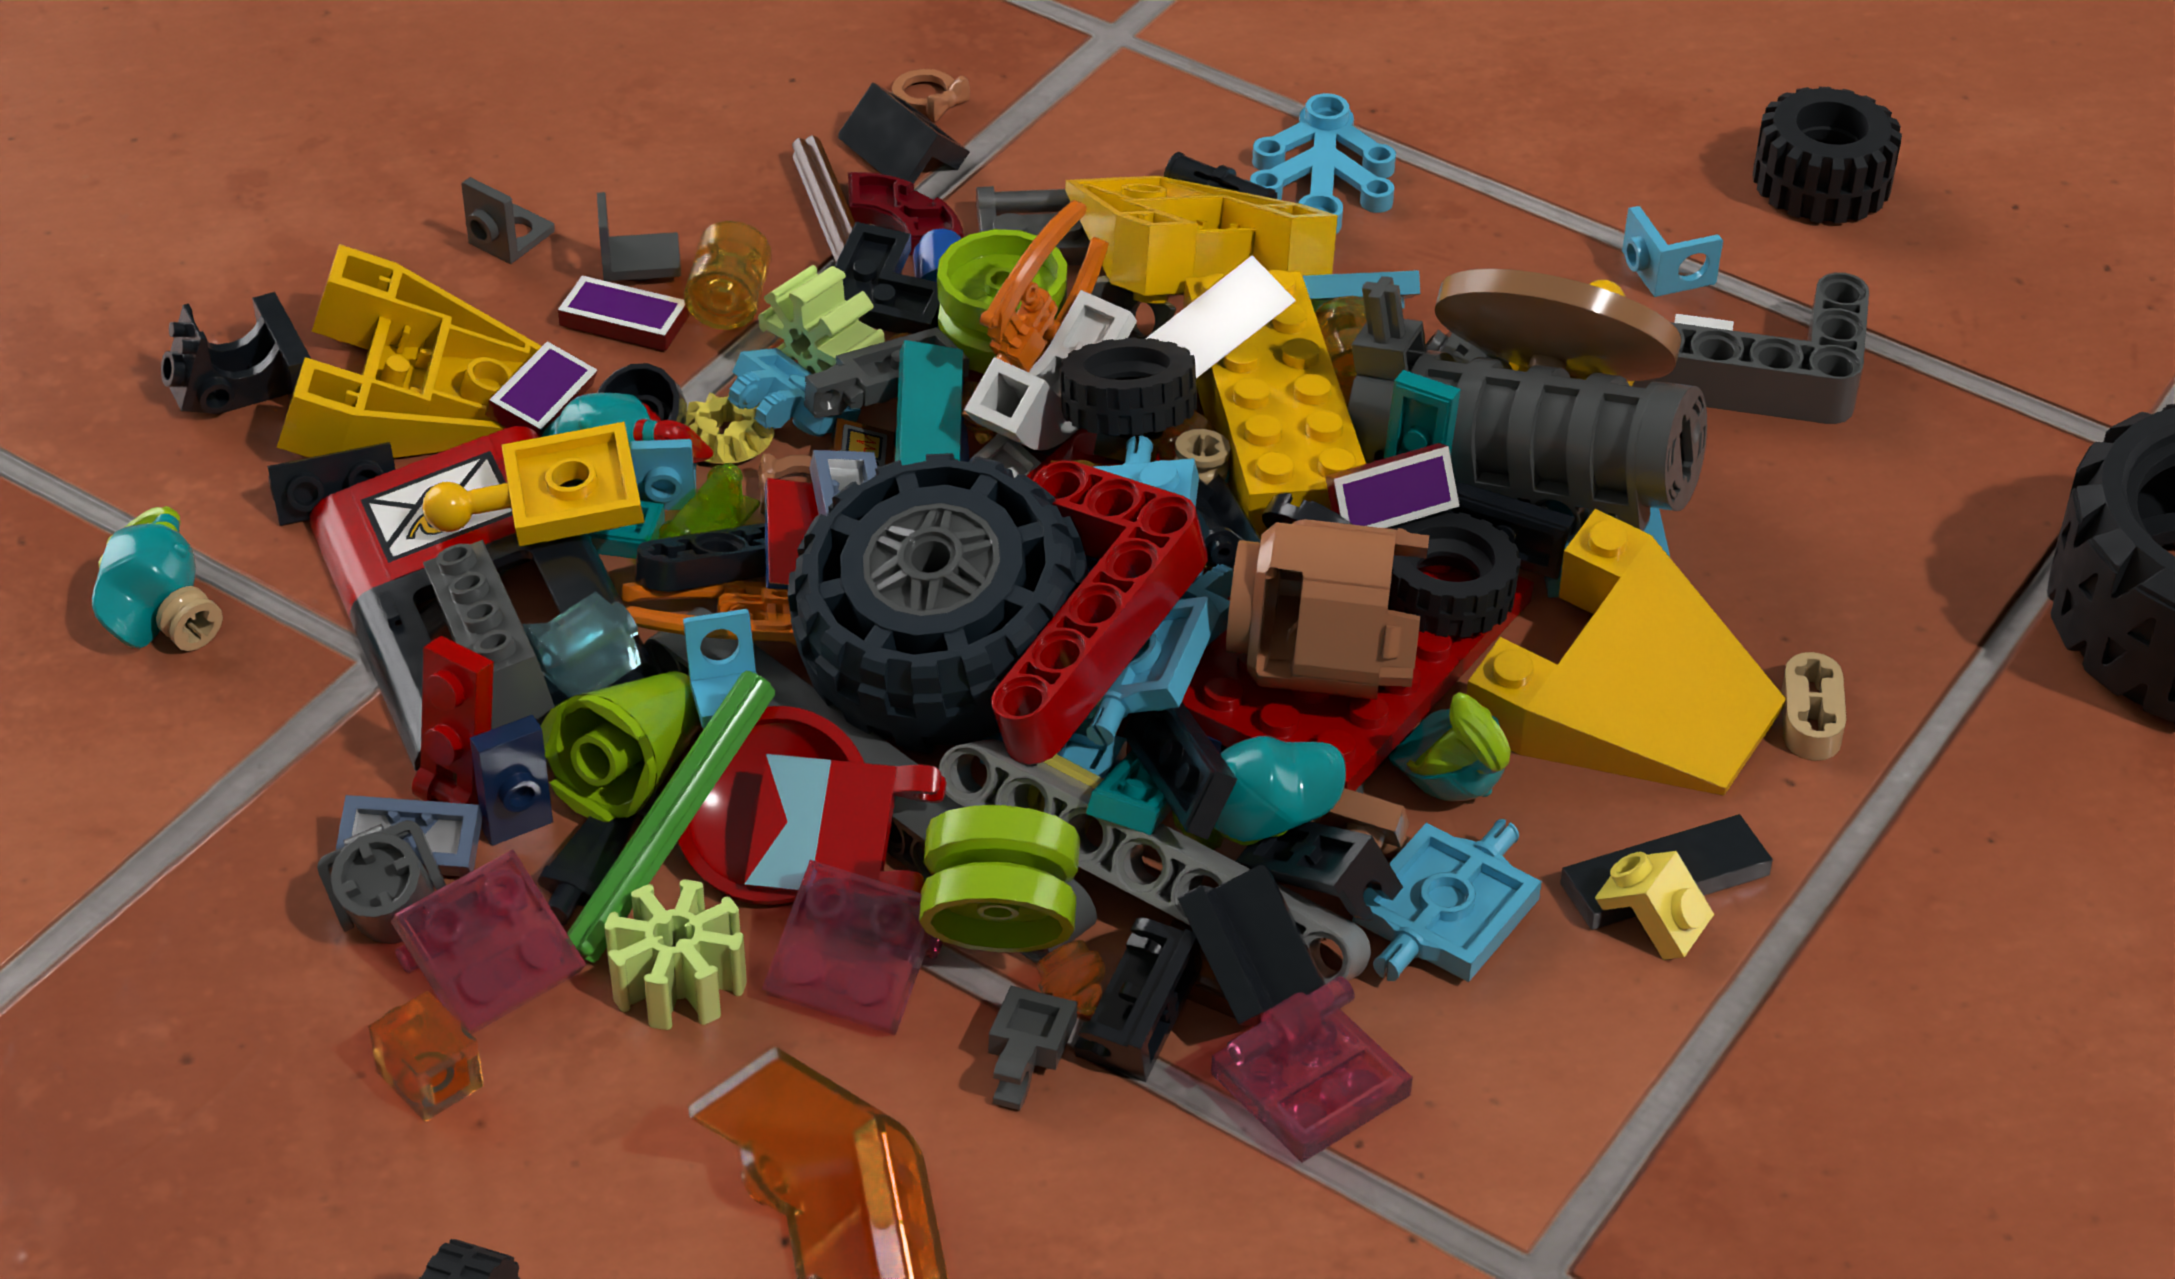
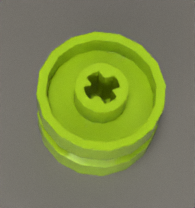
(972, 276)
(1000, 878)

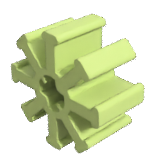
(817, 318)
(675, 954)

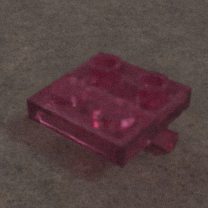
(486, 943)
(851, 948)
(1311, 1071)

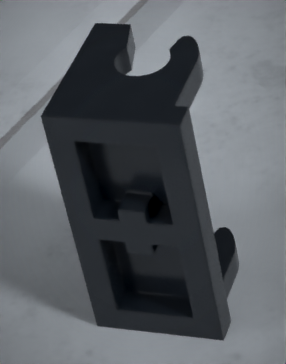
(1327, 862)
(1142, 999)

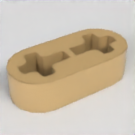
(1825, 706)

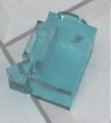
(586, 645)

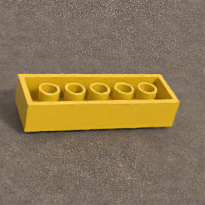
(1278, 406)

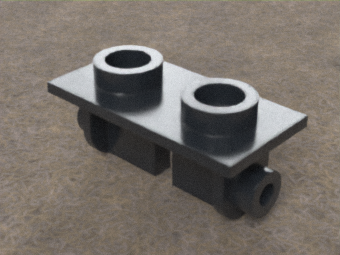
(304, 482)
(1222, 522)

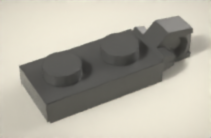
(865, 375)

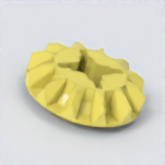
(742, 438)

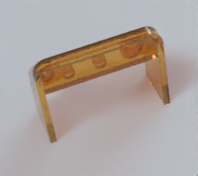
(831, 1166)

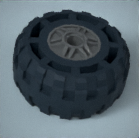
(929, 595)

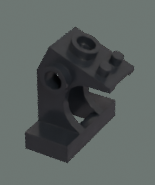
(235, 373)

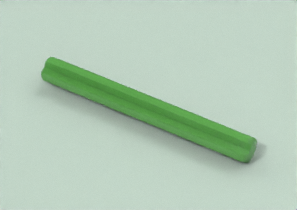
(672, 811)

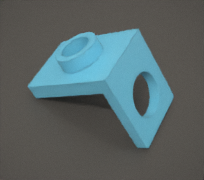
(1659, 262)
(664, 471)
(714, 678)

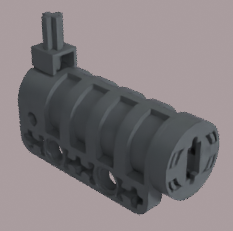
(1539, 428)

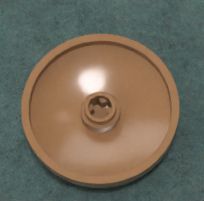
(1557, 324)

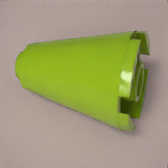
(619, 743)

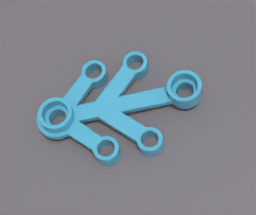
(1327, 120)

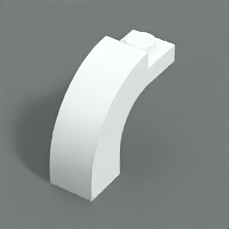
(1029, 404)

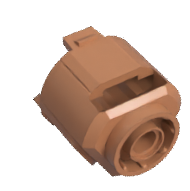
(1317, 610)

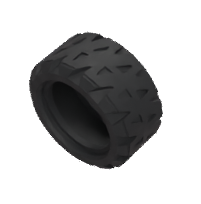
(2109, 563)

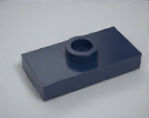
(511, 779)

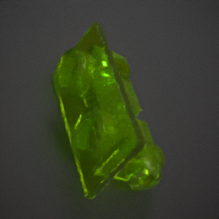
(715, 506)

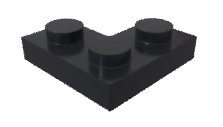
(874, 264)

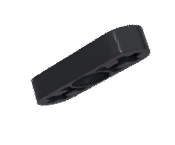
(702, 558)

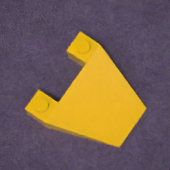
(1186, 229)
(424, 371)
(1648, 682)

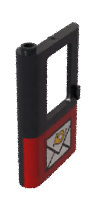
(376, 555)

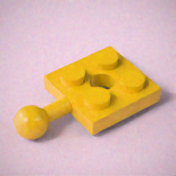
(533, 490)

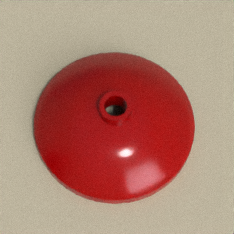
(722, 829)

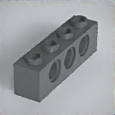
(487, 623)

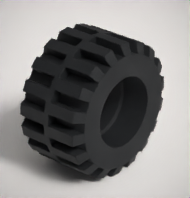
(1826, 154)

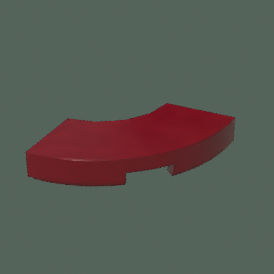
(897, 206)

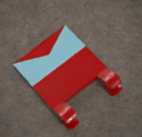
(832, 816)

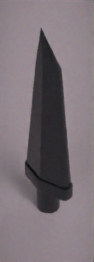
(584, 864)

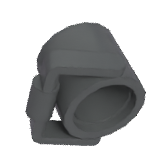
(379, 877)

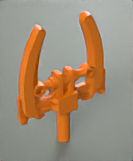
(1020, 335)
(767, 608)

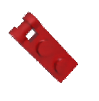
(454, 709)

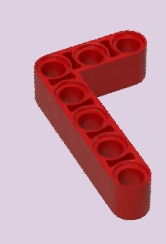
(1147, 560)

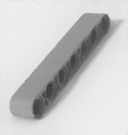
(1122, 848)

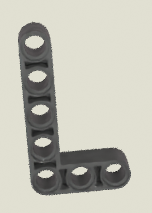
(1778, 374)

